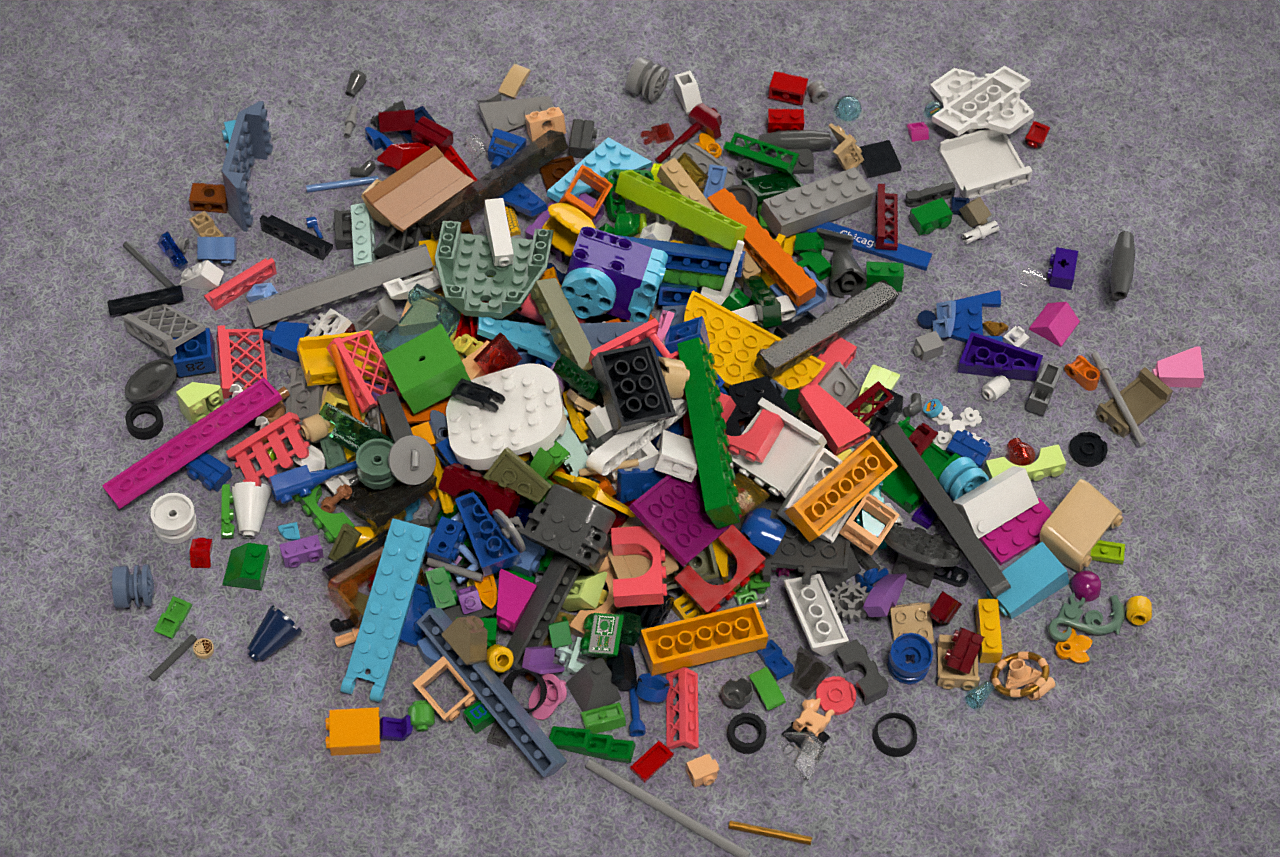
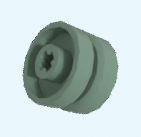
(373, 464)

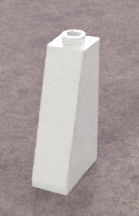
(498, 232)

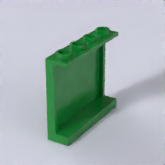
(898, 484)

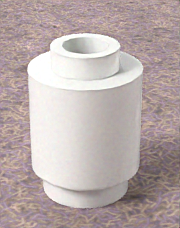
(995, 388)

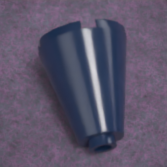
(272, 634)

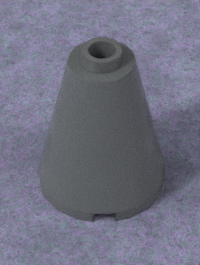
(846, 274)

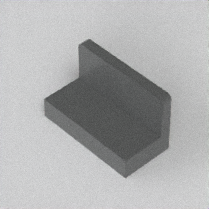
(836, 240)

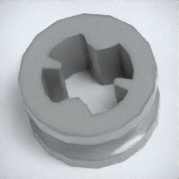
(183, 244)

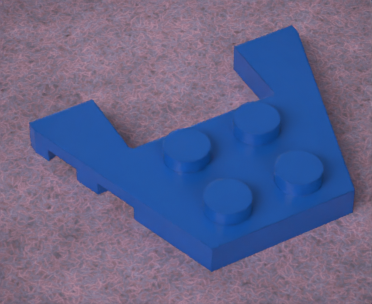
(969, 315)

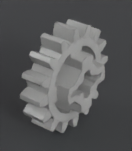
(842, 601)

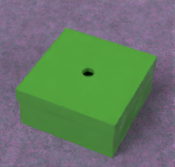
(426, 368)

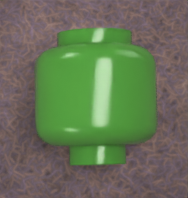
(421, 715)

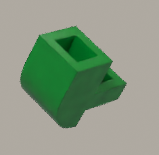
(816, 263)

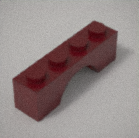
(457, 480)

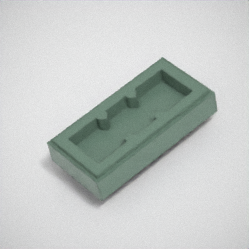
(333, 452)

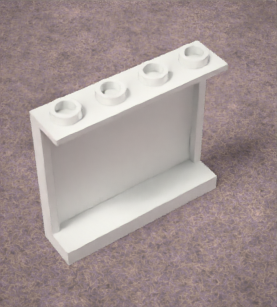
(983, 163)
(787, 458)

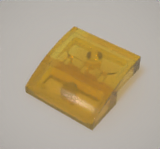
(749, 493)

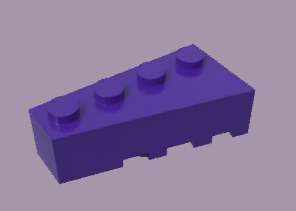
(995, 358)

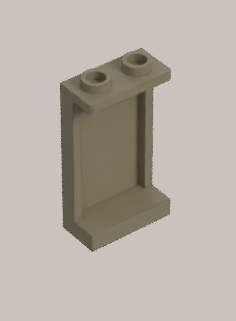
(1142, 398)

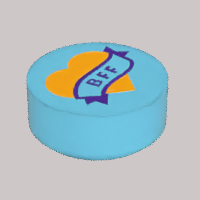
(933, 408)

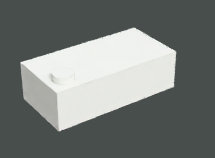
(997, 500)

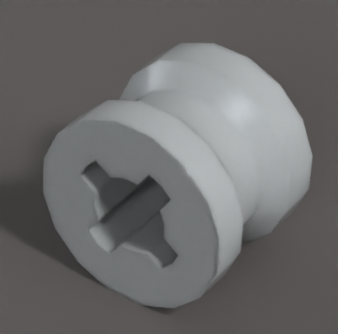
(817, 91)

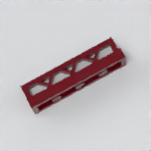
(881, 220)
(868, 398)

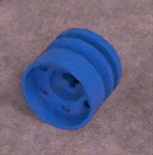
(910, 648)

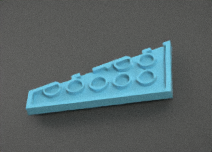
(602, 159)
(530, 337)

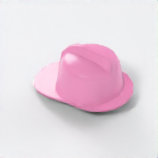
(555, 695)

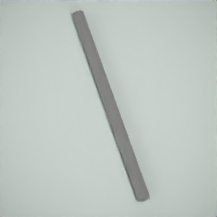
(667, 809)

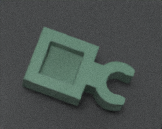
(1071, 610)

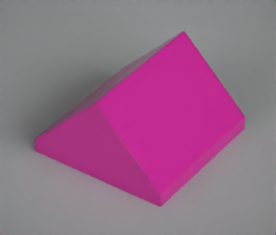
(1055, 322)

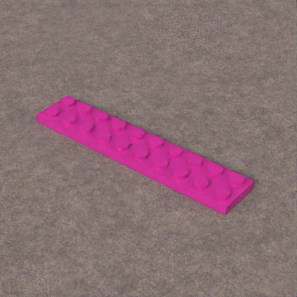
(192, 442)

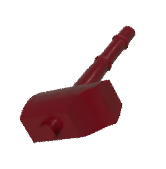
(702, 119)

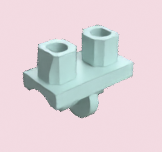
(571, 665)

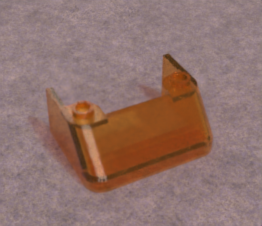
(345, 584)

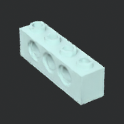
(363, 235)

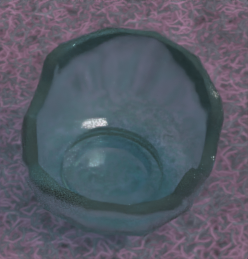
(848, 108)

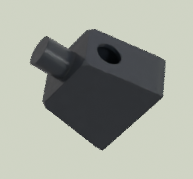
(887, 415)

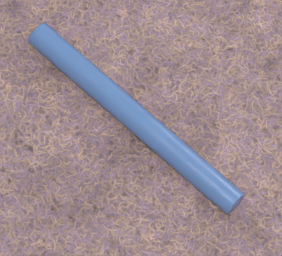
(341, 184)

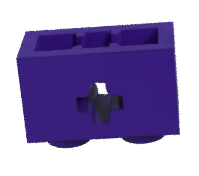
(1063, 268)

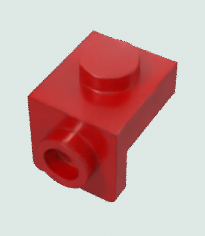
(1037, 134)
(201, 553)

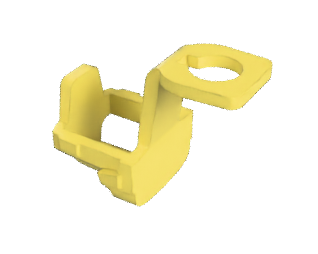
(465, 346)

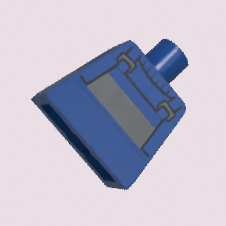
(503, 146)

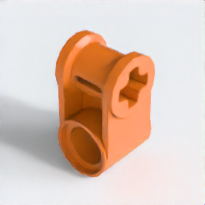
(1083, 373)

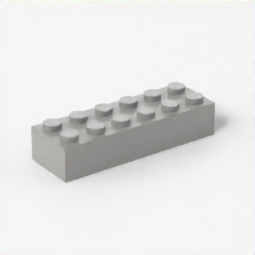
(816, 203)

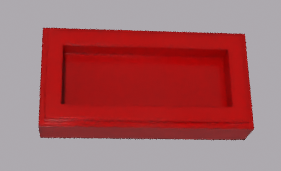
(651, 761)

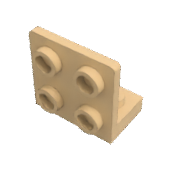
(847, 151)
(912, 619)

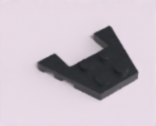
(746, 397)

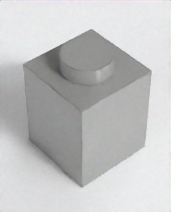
(928, 346)

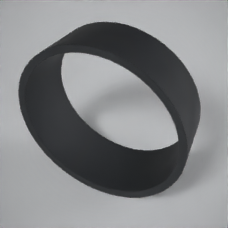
(508, 682)
(890, 751)

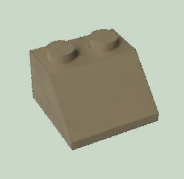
(468, 639)

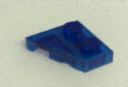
(170, 248)

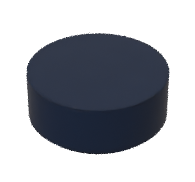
(925, 319)

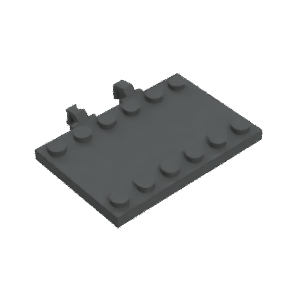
(798, 552)

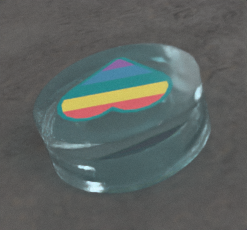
(932, 108)

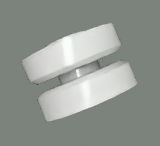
(173, 518)

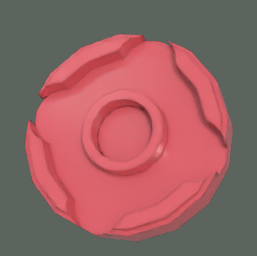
(834, 699)

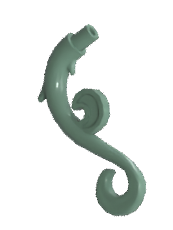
(1089, 626)

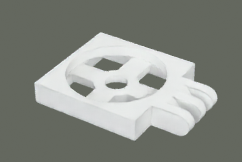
(322, 324)

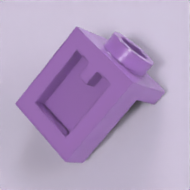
(469, 599)

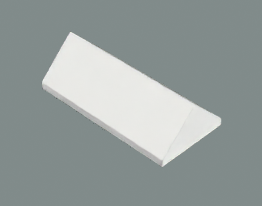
(816, 614)

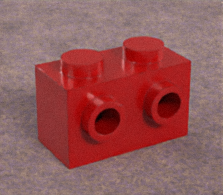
(788, 88)
(785, 120)

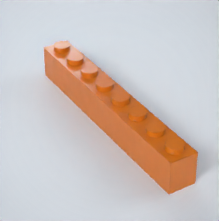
(766, 250)

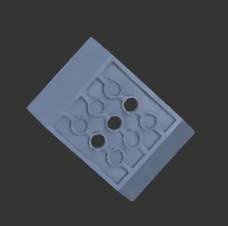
(248, 142)

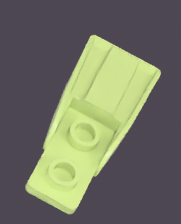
(885, 377)

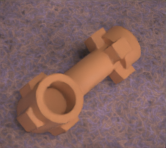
(329, 503)

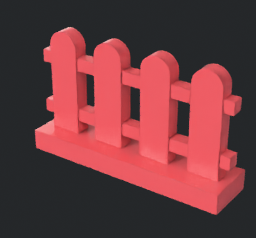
(256, 444)

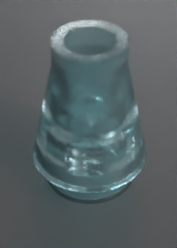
(977, 696)

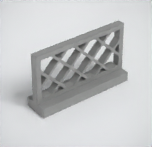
(153, 334)

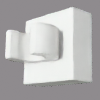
(1016, 337)

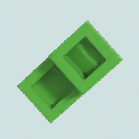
(173, 617)

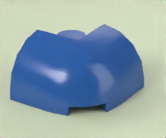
(763, 530)

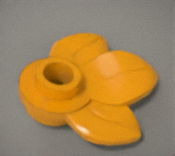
(708, 144)
(1076, 648)

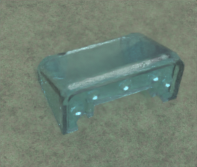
(425, 313)

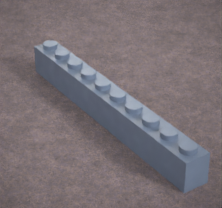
(496, 699)

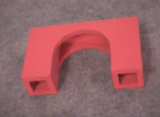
(759, 439)
(646, 588)

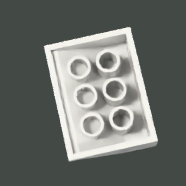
(817, 470)

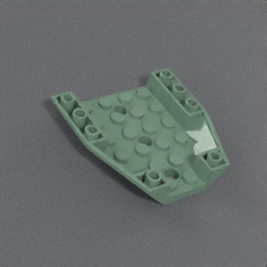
(467, 260)

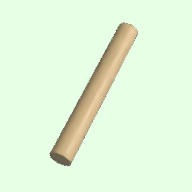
(625, 464)

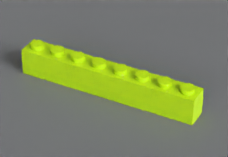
(680, 209)

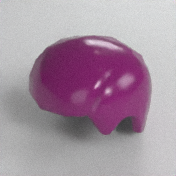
(1086, 585)

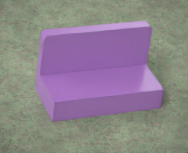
(540, 660)

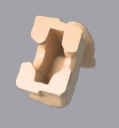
(809, 718)

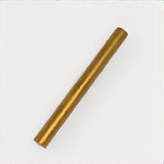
(770, 832)

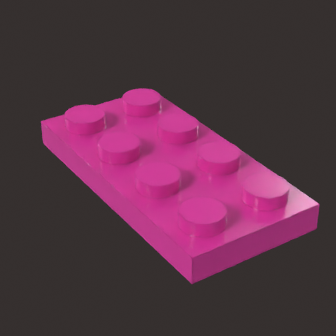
(1016, 534)

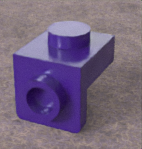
(395, 728)

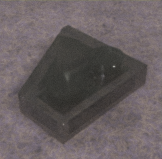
(808, 673)

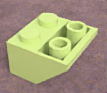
(199, 400)
(585, 592)

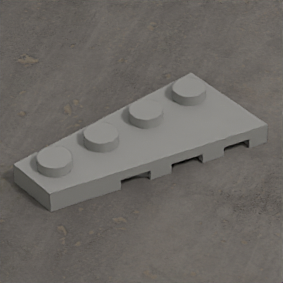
(511, 113)

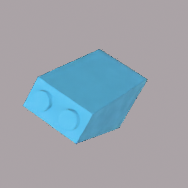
(1031, 581)

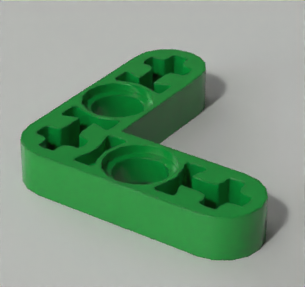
(610, 202)

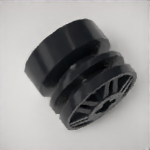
(652, 614)

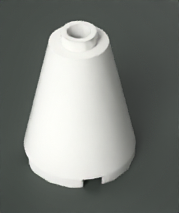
(250, 506)

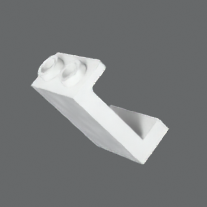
(676, 456)

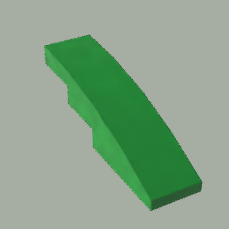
(590, 744)

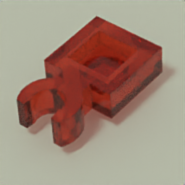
(660, 133)

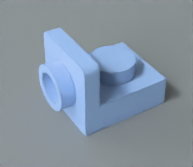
(261, 291)

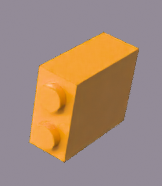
(353, 731)

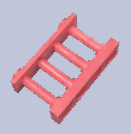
(634, 336)

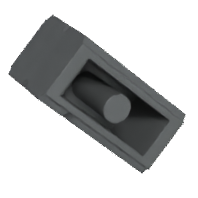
(582, 138)

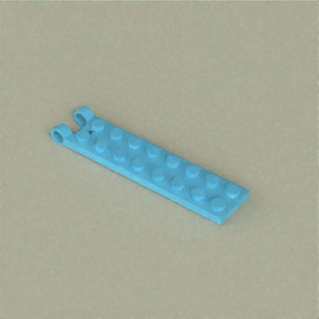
(387, 607)

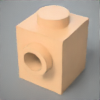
(702, 770)

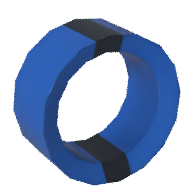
(659, 683)

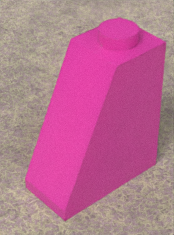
(513, 599)

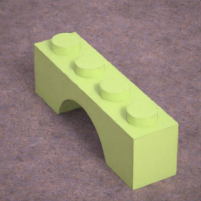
(1049, 463)

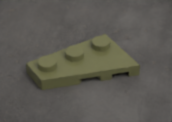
(514, 473)

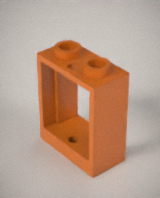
(595, 181)

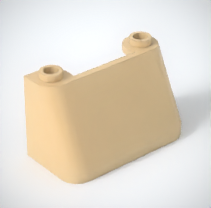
(1079, 525)

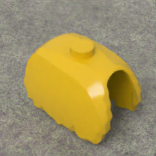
(566, 225)

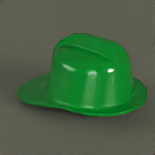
(627, 224)

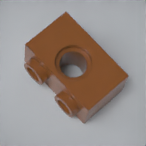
(208, 198)

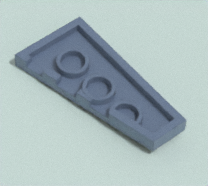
(601, 333)

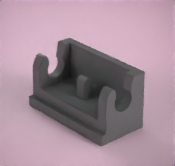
(343, 230)

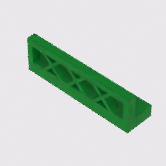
(761, 157)

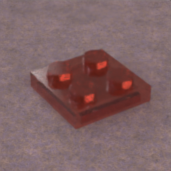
(497, 355)

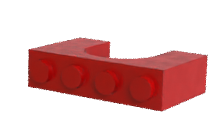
(709, 596)

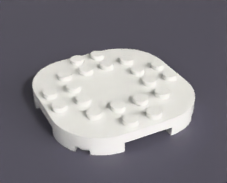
(524, 422)

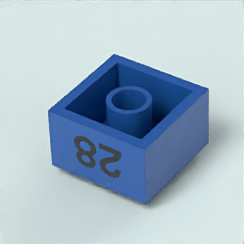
(196, 355)

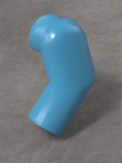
(411, 509)

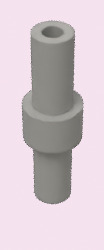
(350, 121)

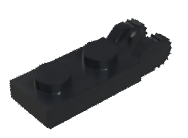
(477, 395)

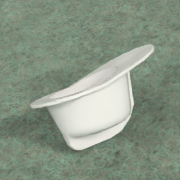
(314, 461)

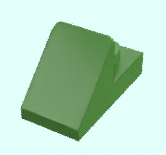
(548, 461)

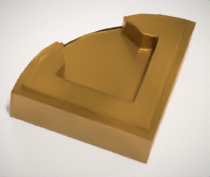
(995, 328)

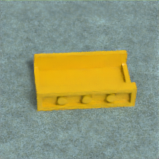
(318, 363)

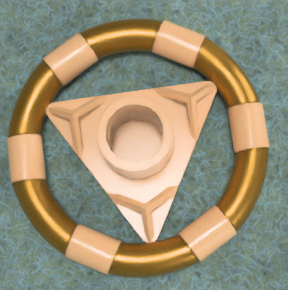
(1020, 674)

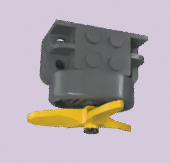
(573, 522)

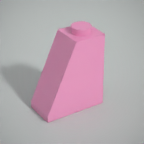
(1181, 369)

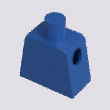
(286, 338)

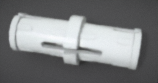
(980, 232)

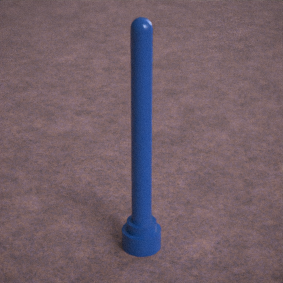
(637, 727)

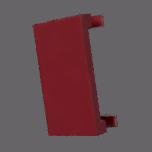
(396, 120)
(922, 438)

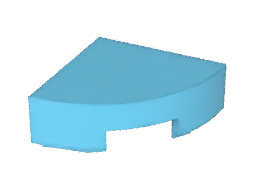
(289, 531)

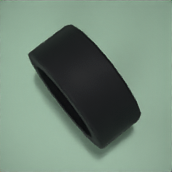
(148, 432)
(742, 747)

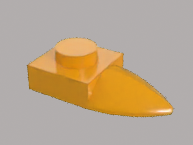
(487, 590)

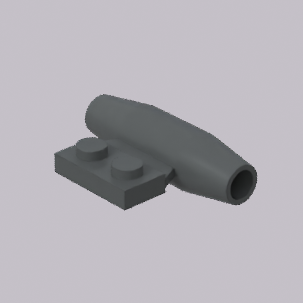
(799, 142)
(1122, 266)

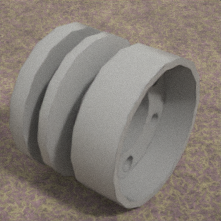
(647, 79)

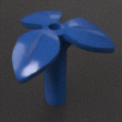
(870, 577)

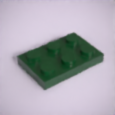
(772, 184)

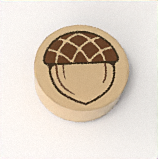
(203, 648)

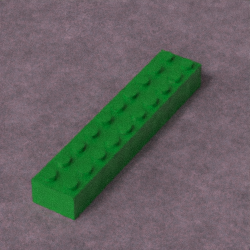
(709, 435)

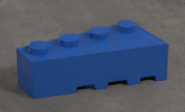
(486, 536)

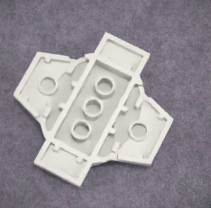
(981, 102)

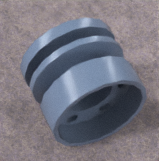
(129, 586)

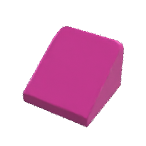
(918, 131)

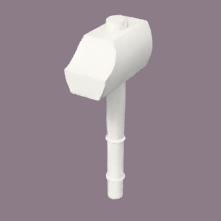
(717, 296)

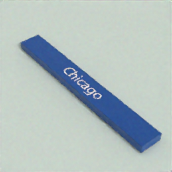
(866, 243)

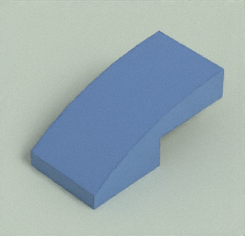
(945, 318)

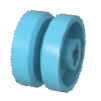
(962, 477)

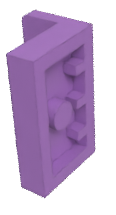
(301, 551)

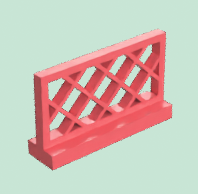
(225, 357)
(360, 389)

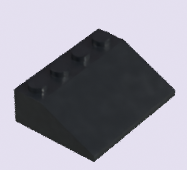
(633, 387)

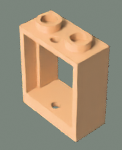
(862, 537)
(430, 675)

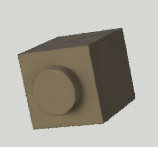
(975, 212)

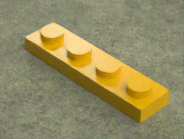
(576, 418)

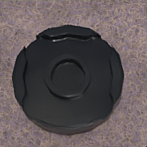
(1090, 454)

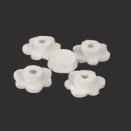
(968, 417)

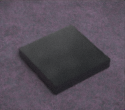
(879, 159)

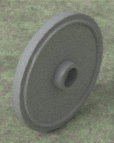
(411, 460)
(509, 530)

